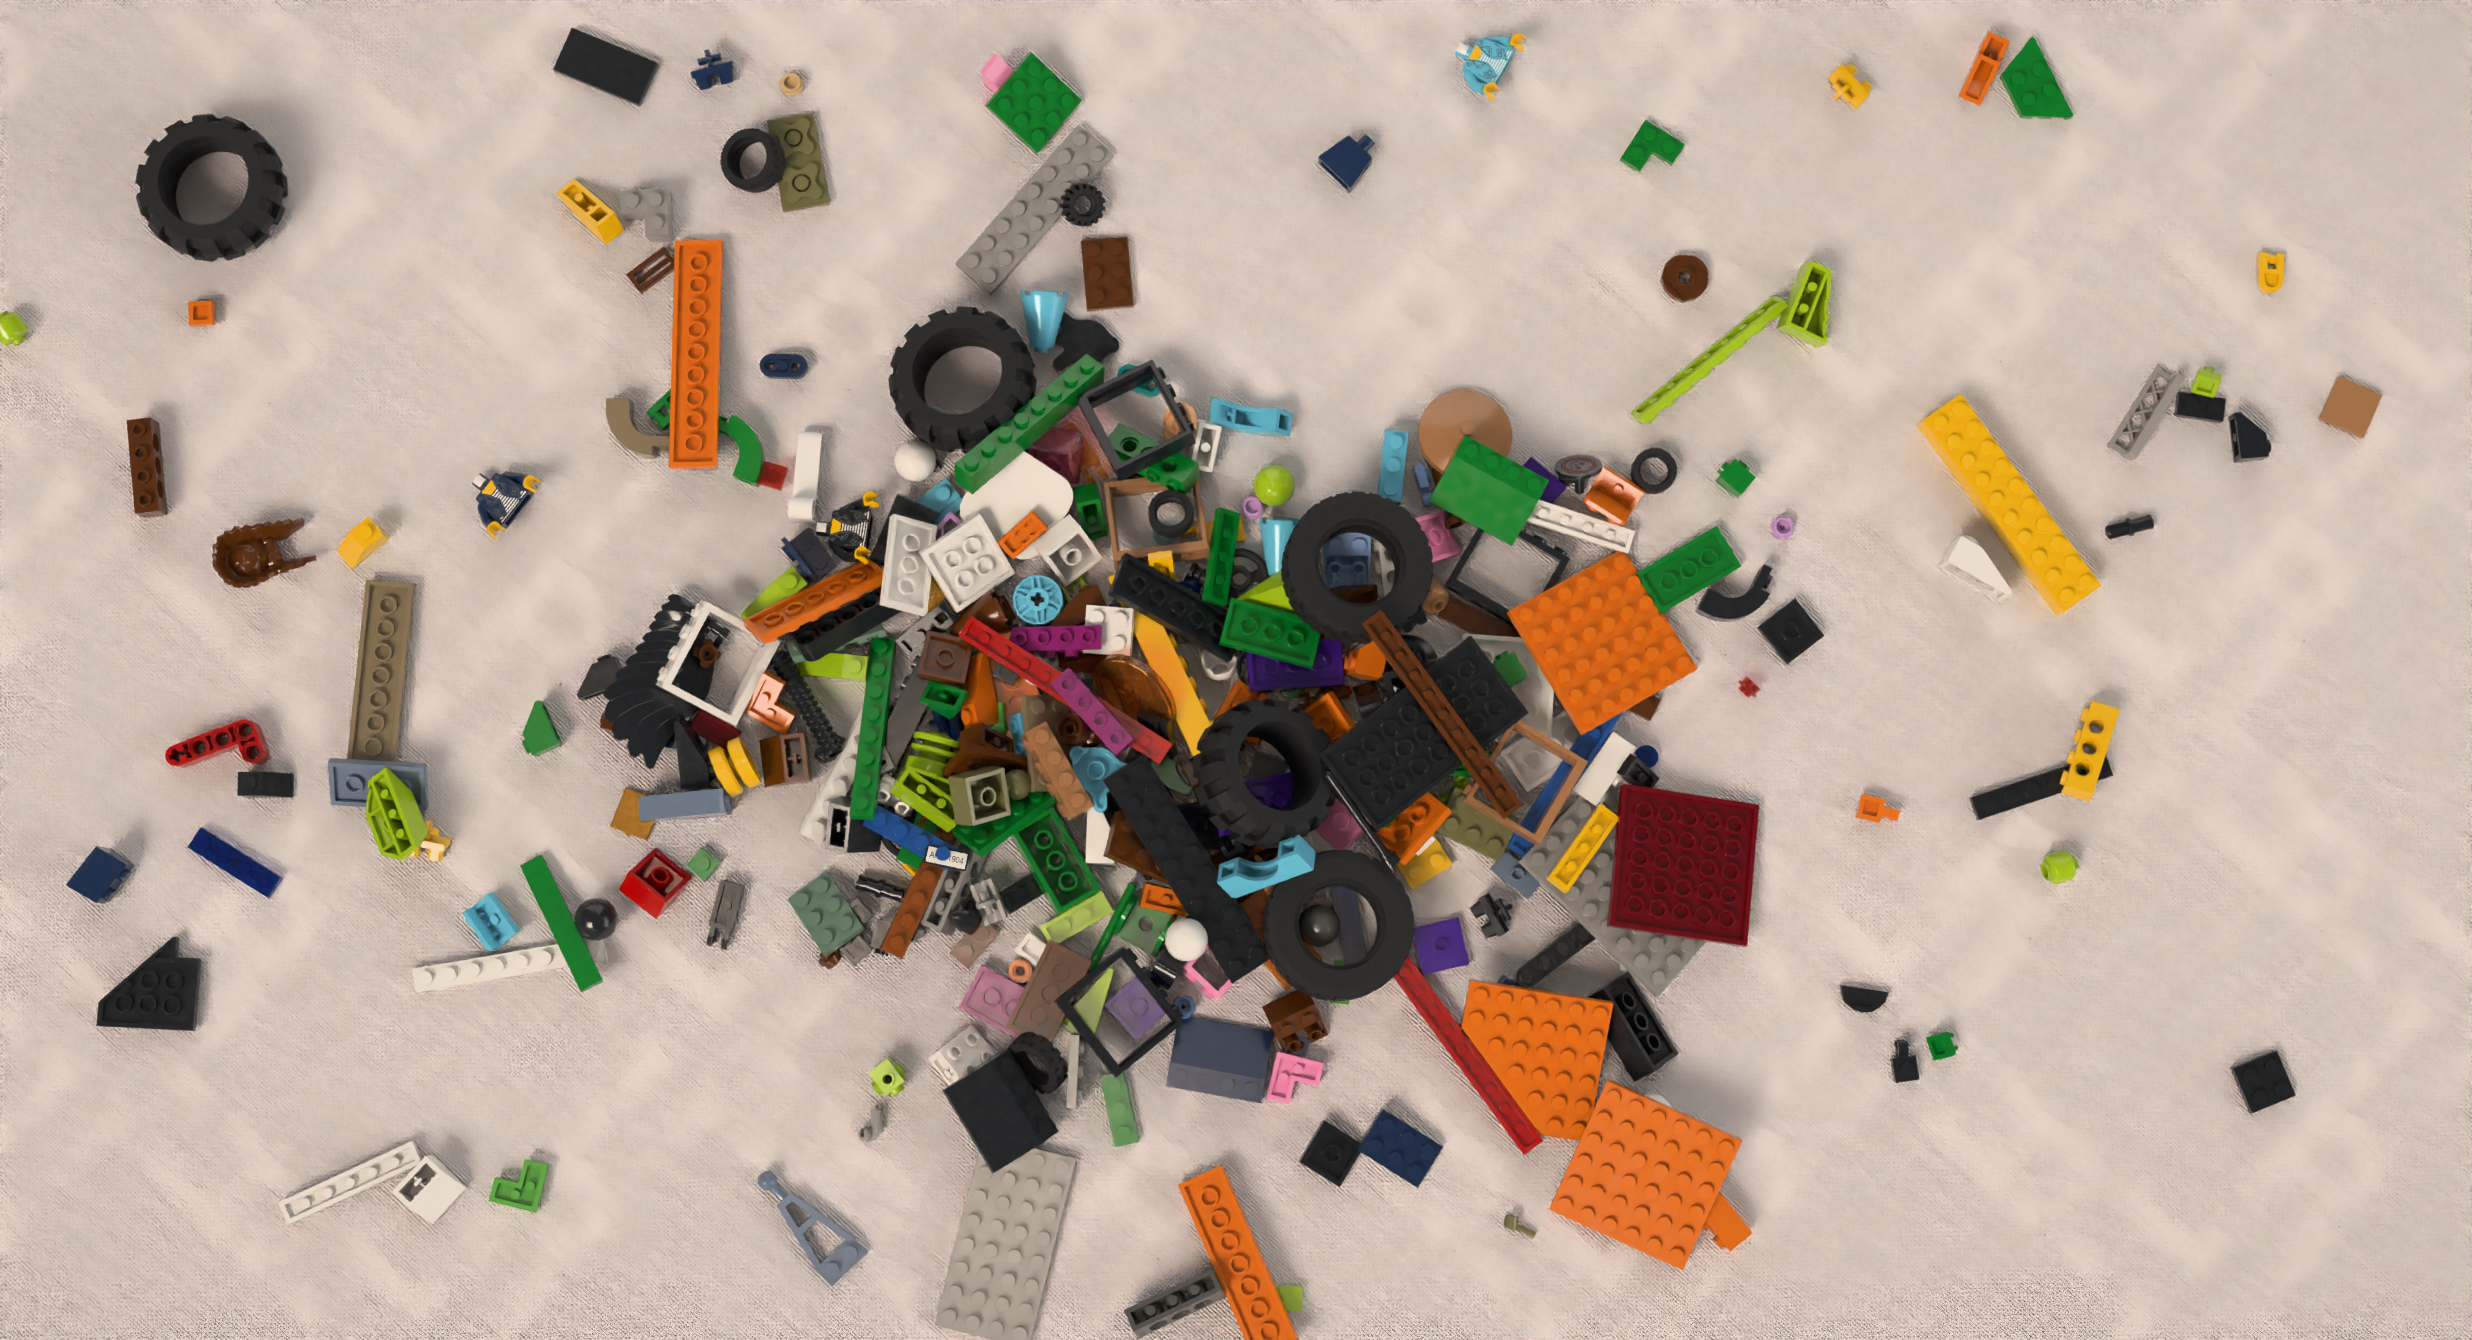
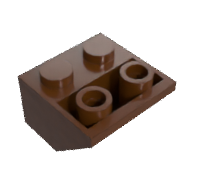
(786, 759)
(1294, 1016)

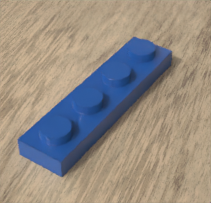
(907, 834)

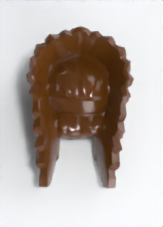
(251, 553)

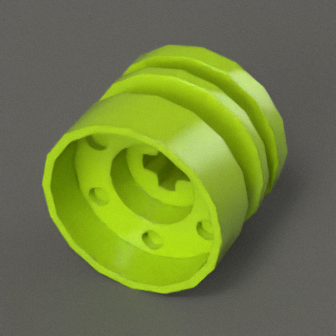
(933, 752)

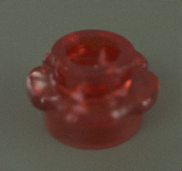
(1748, 687)

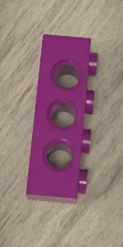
(1093, 712)

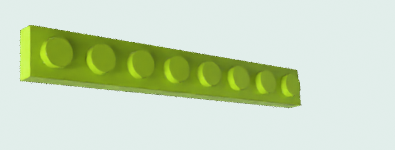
(1715, 355)

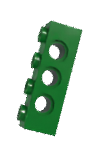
(1183, 469)

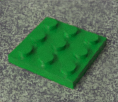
(1033, 102)

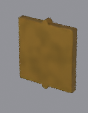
(628, 818)

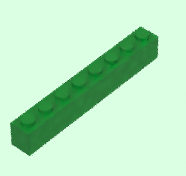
(1028, 424)

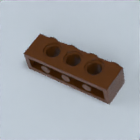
(146, 467)

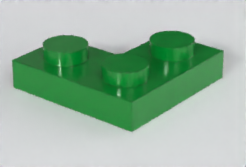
(1651, 141)

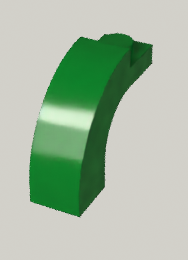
(750, 449)

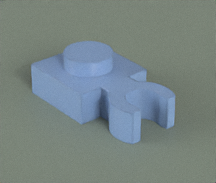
(1423, 479)

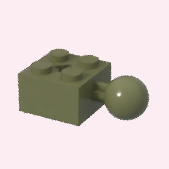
(985, 793)

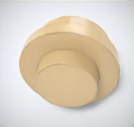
(791, 84)

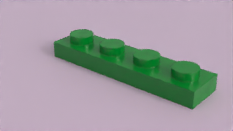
(1221, 556)

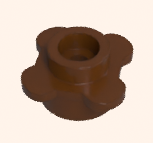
(713, 655)

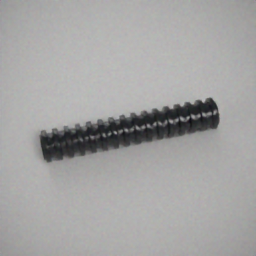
(807, 705)

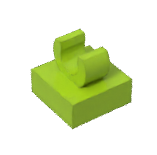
(2206, 382)

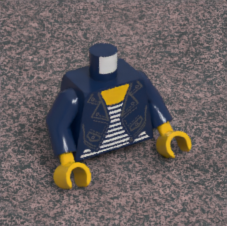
(502, 498)

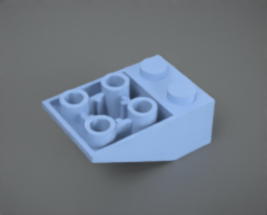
(1346, 560)

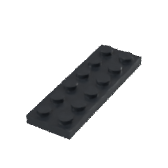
(1170, 605)

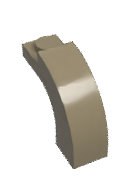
(621, 422)

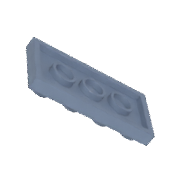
(350, 780)

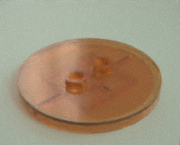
(1133, 687)

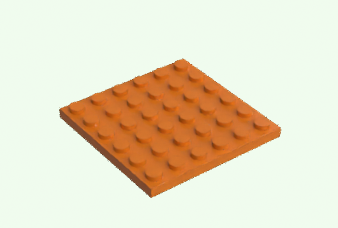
(1601, 642)
(1645, 1174)

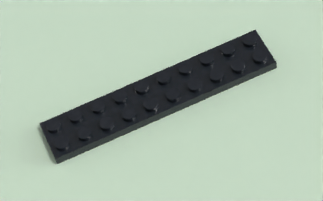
(1186, 867)

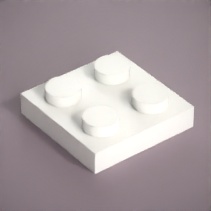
(1116, 628)

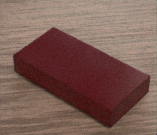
(713, 729)

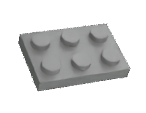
(1075, 1071)

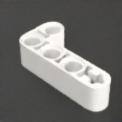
(807, 478)

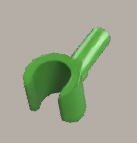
(1001, 726)

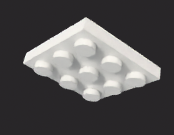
(967, 562)

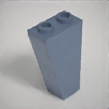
(685, 805)

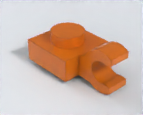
(1873, 808)

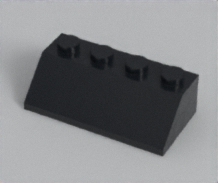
(1635, 1028)

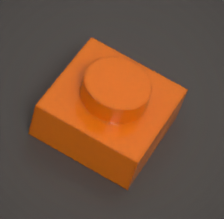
(201, 313)

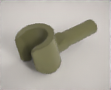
(1511, 1223)

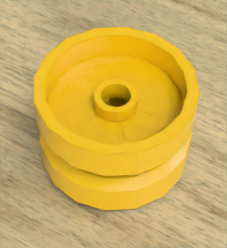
(732, 768)

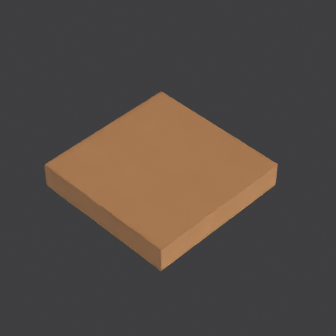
(2350, 407)

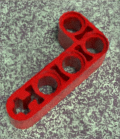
(215, 748)

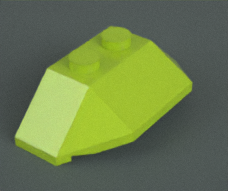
(394, 816)

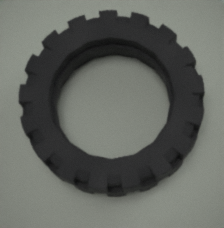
(1046, 1054)

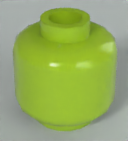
(12, 329)
(2059, 867)

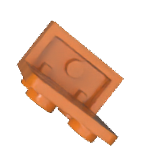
(1613, 496)

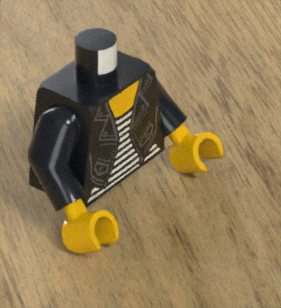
(851, 529)

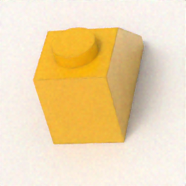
(361, 542)

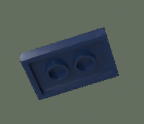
(1399, 1147)

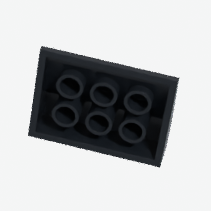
(1000, 1110)

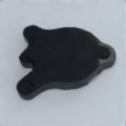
(1082, 338)

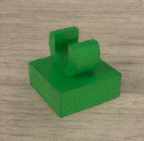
(1941, 1045)

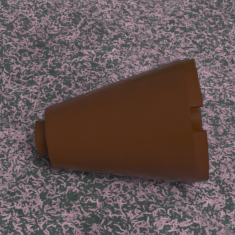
(990, 610)

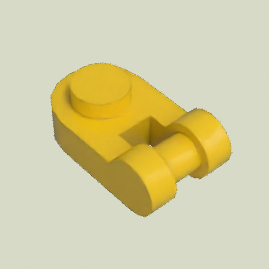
(2270, 279)

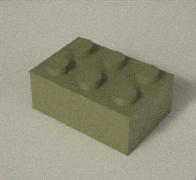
(1474, 828)

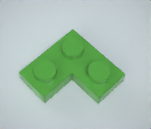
(525, 1193)

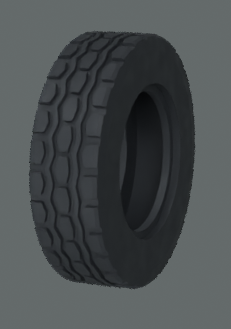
(1366, 515)
(1392, 938)

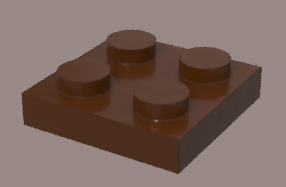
(945, 658)

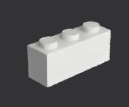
(1603, 770)

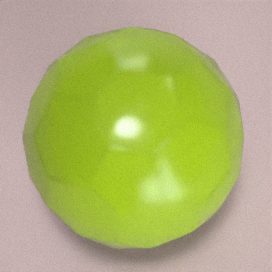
(1274, 485)

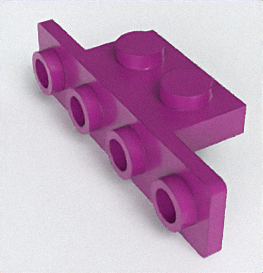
(1058, 639)

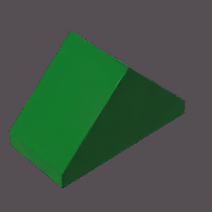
(943, 698)

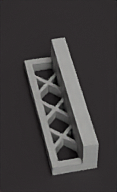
(2153, 418)

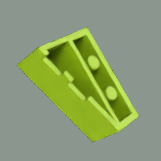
(1808, 305)
(927, 795)

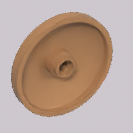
(1459, 415)

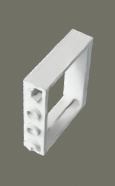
(678, 653)

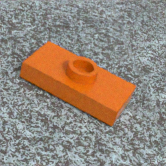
(1022, 534)

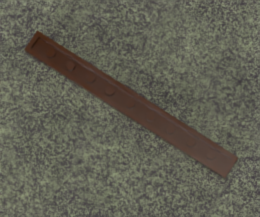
(1480, 623)
(1441, 714)

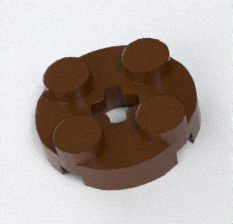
(1682, 291)

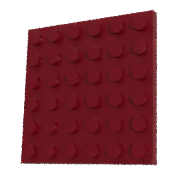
(1683, 865)

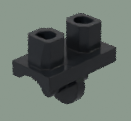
(1496, 917)

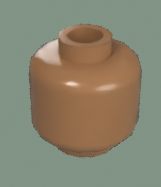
(1436, 598)

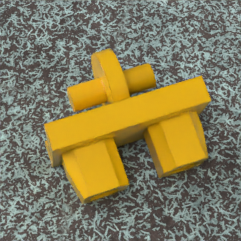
(1848, 86)
(433, 842)

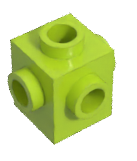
(879, 1075)

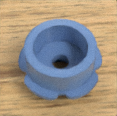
(1190, 1006)

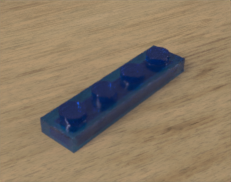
(235, 862)

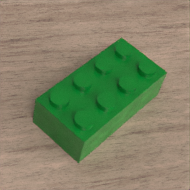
(1055, 862)

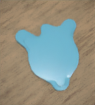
(1091, 768)

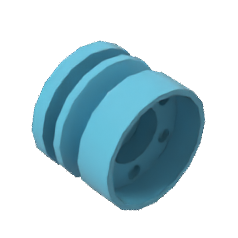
(1046, 611)

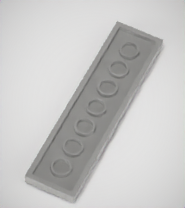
(1033, 210)

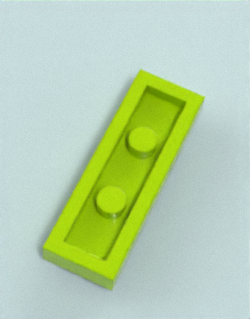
(1077, 918)

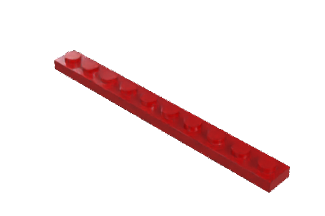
(1043, 675)
(1467, 1057)

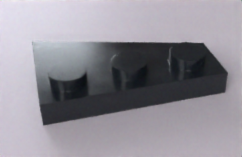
(907, 508)

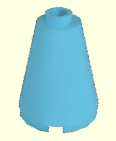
(1043, 317)
(1274, 539)

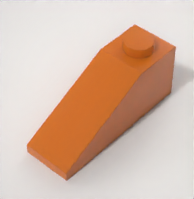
(981, 701)

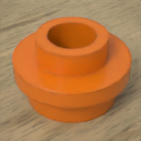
(1012, 970)

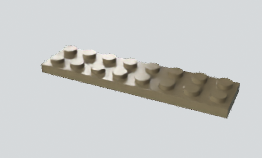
(381, 671)

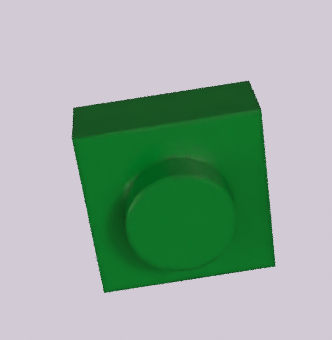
(703, 864)

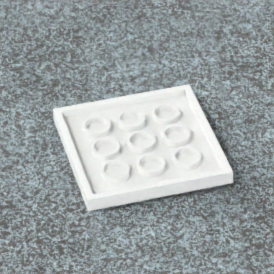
(1534, 690)

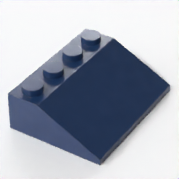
(1220, 1059)

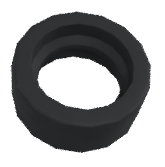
(1655, 453)
(1171, 496)

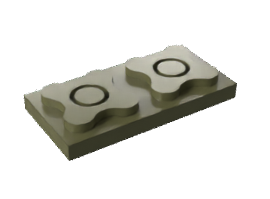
(803, 178)

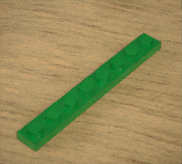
(873, 729)

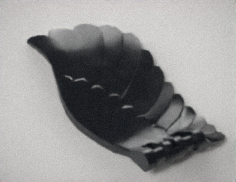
(639, 706)

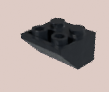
(848, 834)

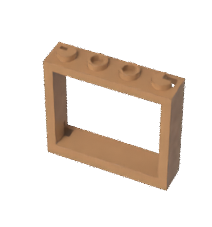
(1142, 485)
(1577, 767)

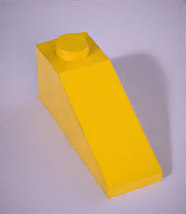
(591, 211)

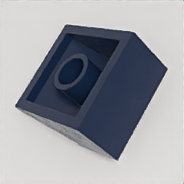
(101, 875)

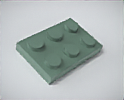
(826, 914)

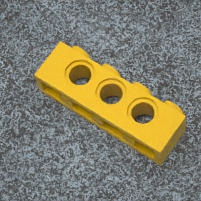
(2084, 785)

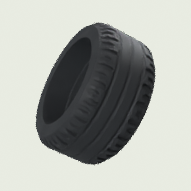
(732, 154)

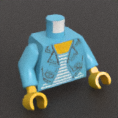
(1488, 61)

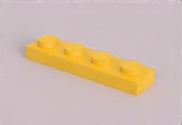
(1582, 848)

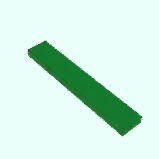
(561, 923)

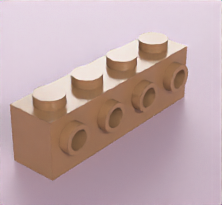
(1057, 771)

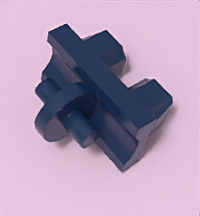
(703, 75)

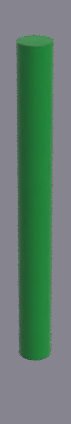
(1108, 933)

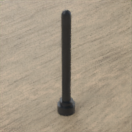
(1387, 858)

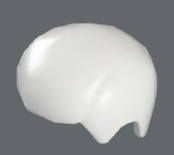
(1217, 668)

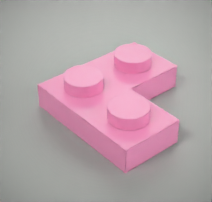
(1287, 1070)

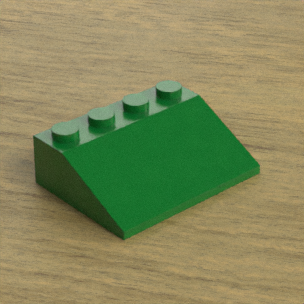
(1488, 490)

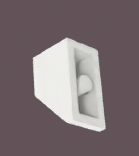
(1206, 445)

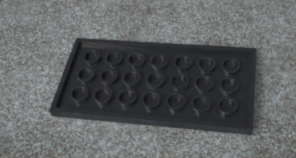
(1397, 749)

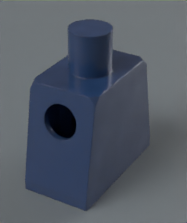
(1347, 161)

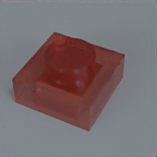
(772, 476)

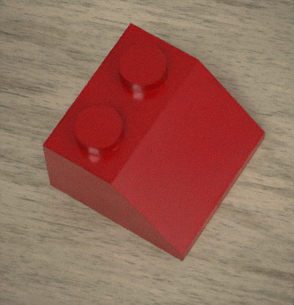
(655, 883)

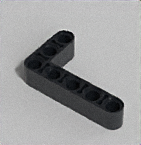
(841, 627)
(1555, 957)

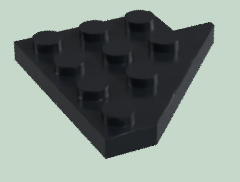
(156, 994)

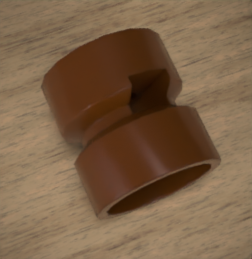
(1075, 732)

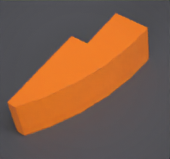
(1983, 68)

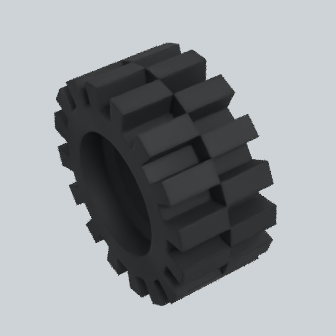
(1069, 205)

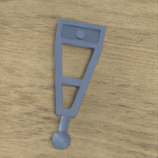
(842, 1258)

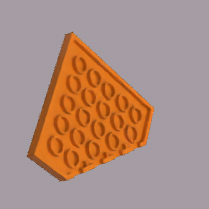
(1542, 1050)

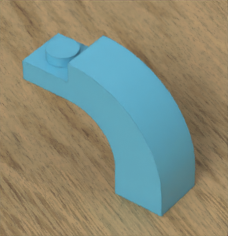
(1250, 420)

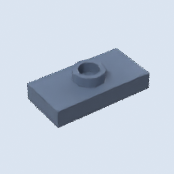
(1515, 875)

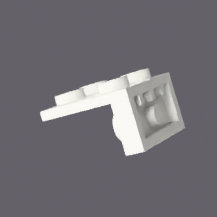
(961, 1055)

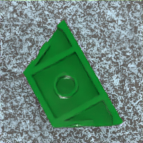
(2034, 86)

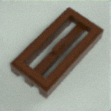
(657, 277)

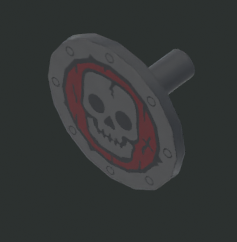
(1576, 469)

